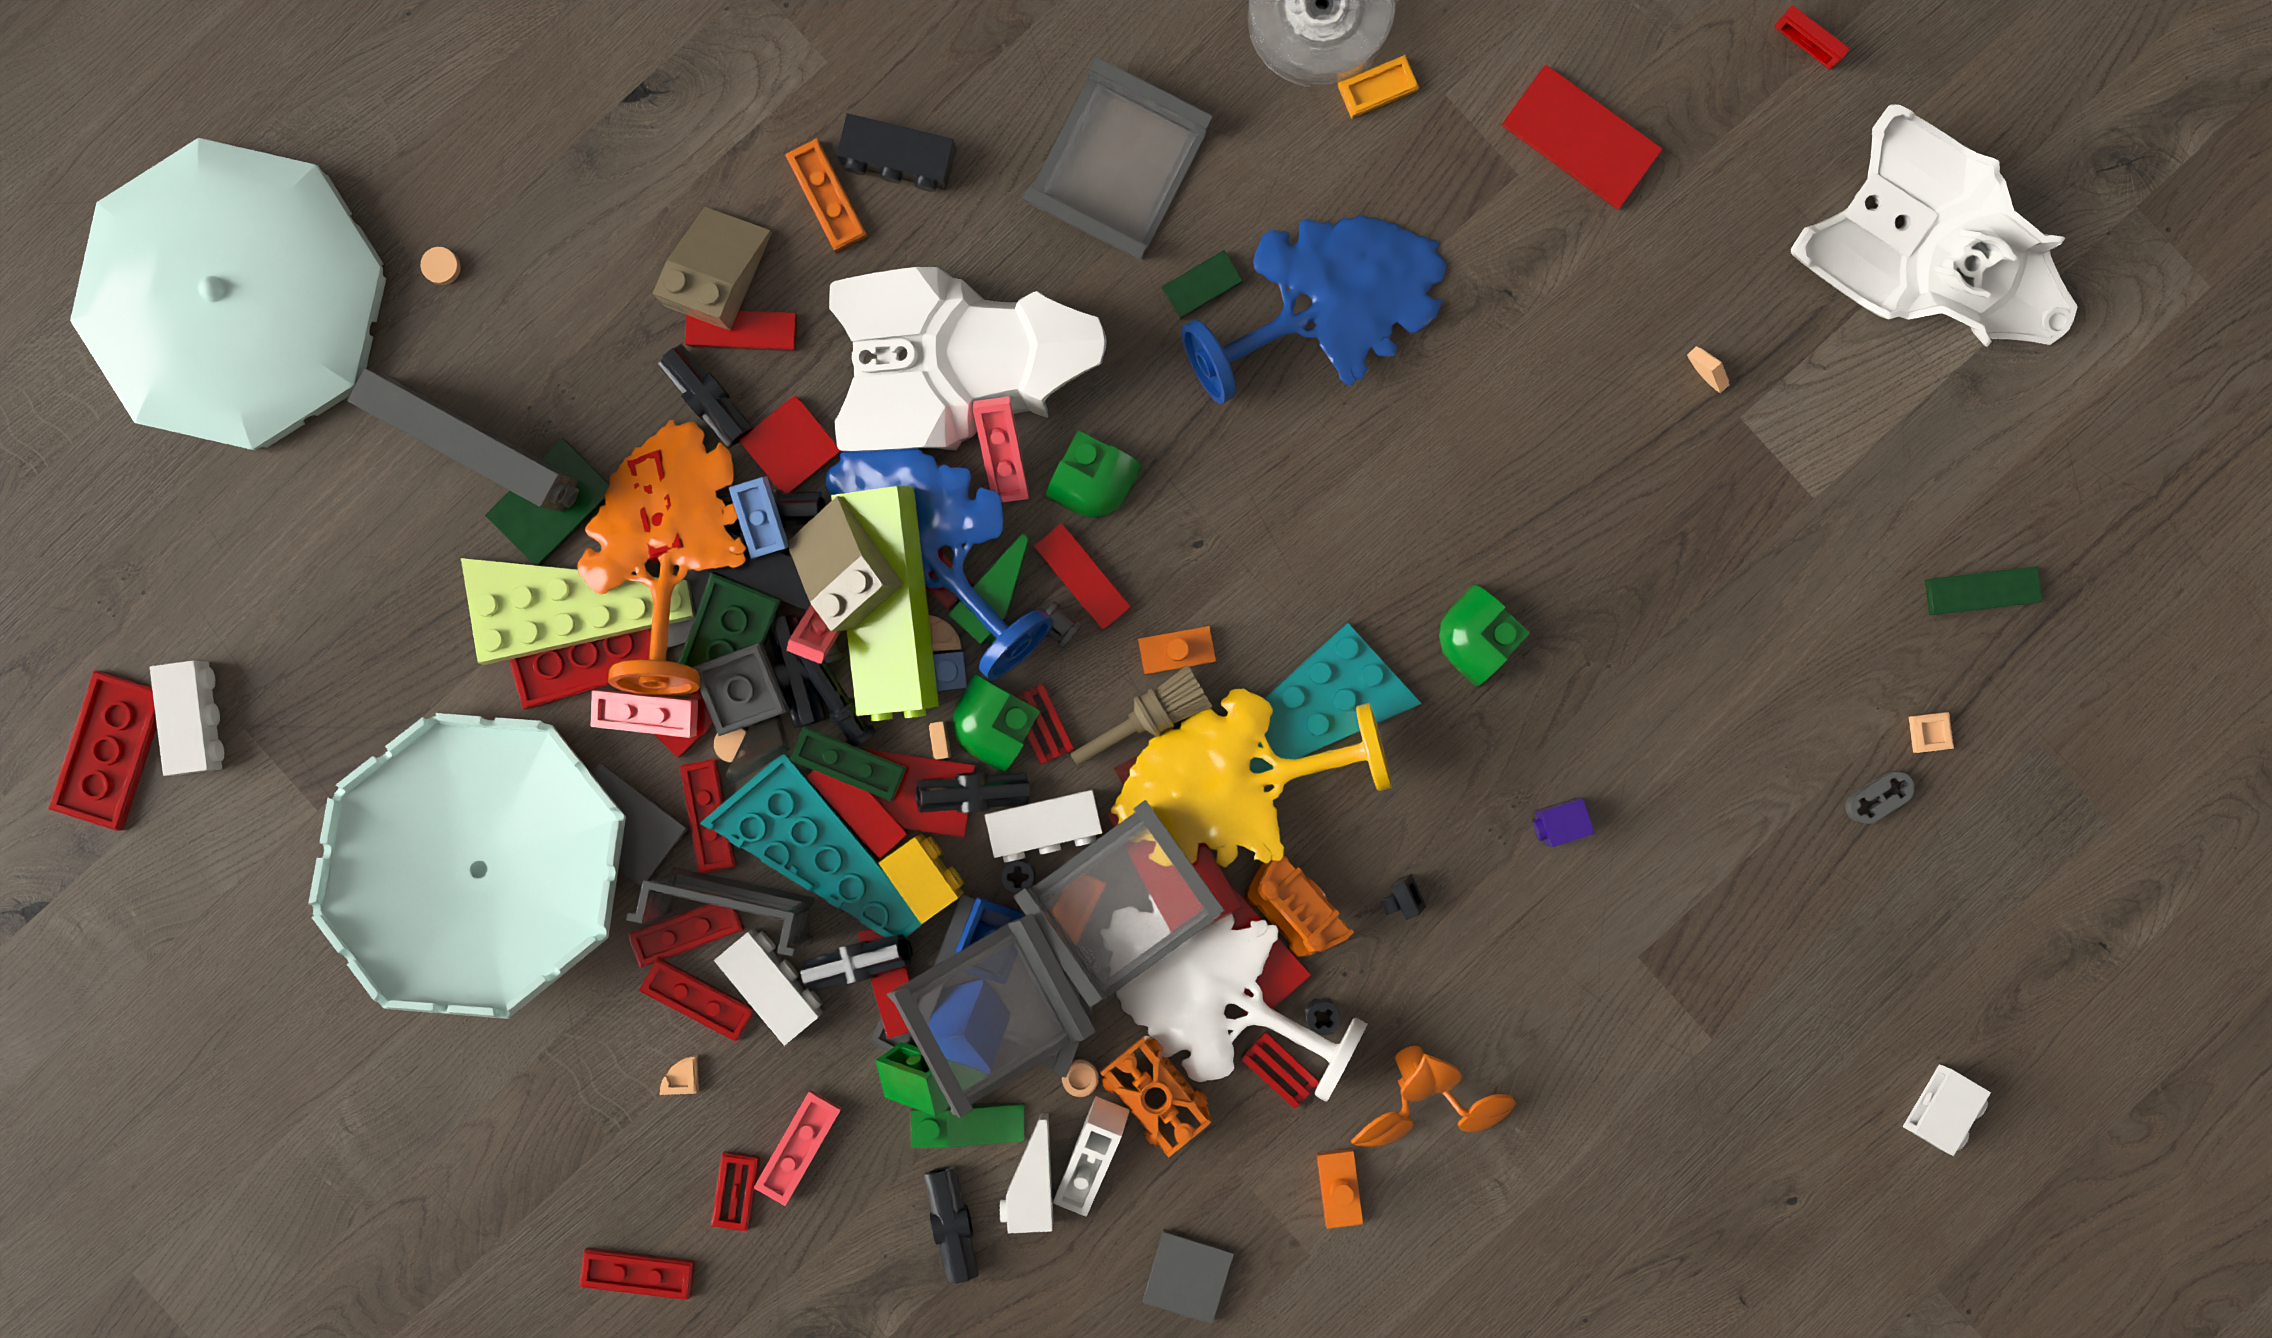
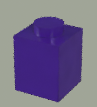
(1563, 822)

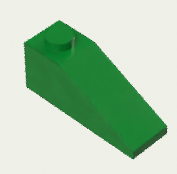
(997, 589)
(982, 1126)

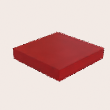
(790, 445)

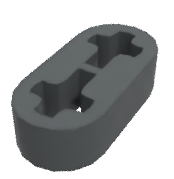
(1875, 790)

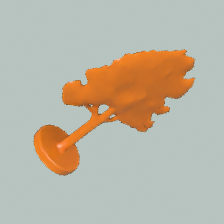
(694, 513)

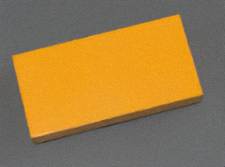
(1378, 86)

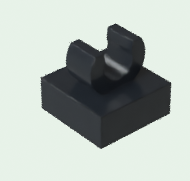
(1405, 898)

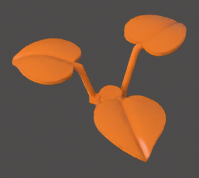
(1423, 1078)

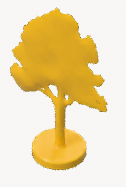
(1204, 783)

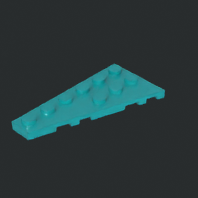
(1322, 695)
(806, 840)

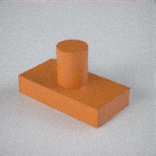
(1176, 650)
(1339, 1188)

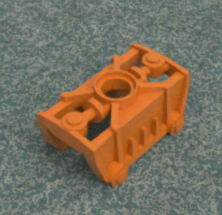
(1296, 908)
(1167, 1078)

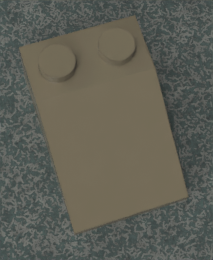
(712, 268)
(841, 567)

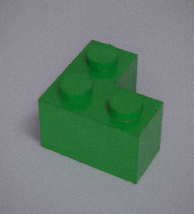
(909, 1080)

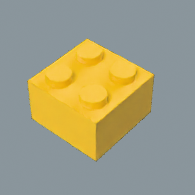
(922, 877)

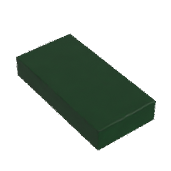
(1201, 284)

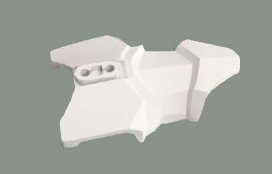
(1958, 243)
(956, 355)

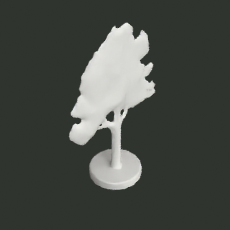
(1187, 996)

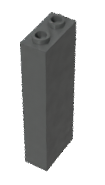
(464, 441)

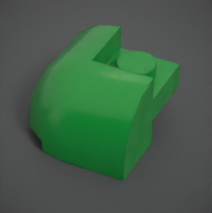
(1092, 477)
(1479, 635)
(992, 723)

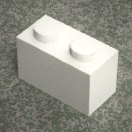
(1947, 1110)

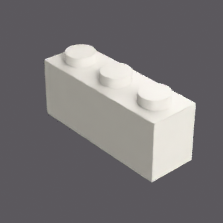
(186, 717)
(1044, 825)
(770, 985)

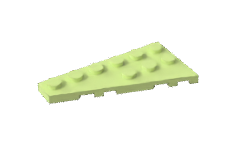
(543, 609)

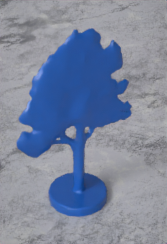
(1359, 283)
(948, 519)

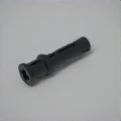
(841, 706)

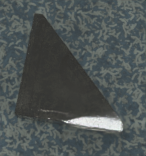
(760, 745)

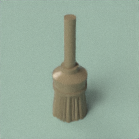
(1153, 712)

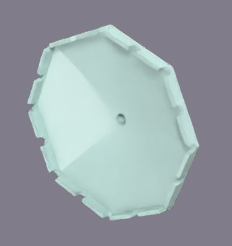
(228, 294)
(467, 866)

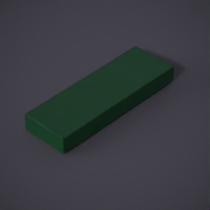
(1983, 590)
(848, 763)

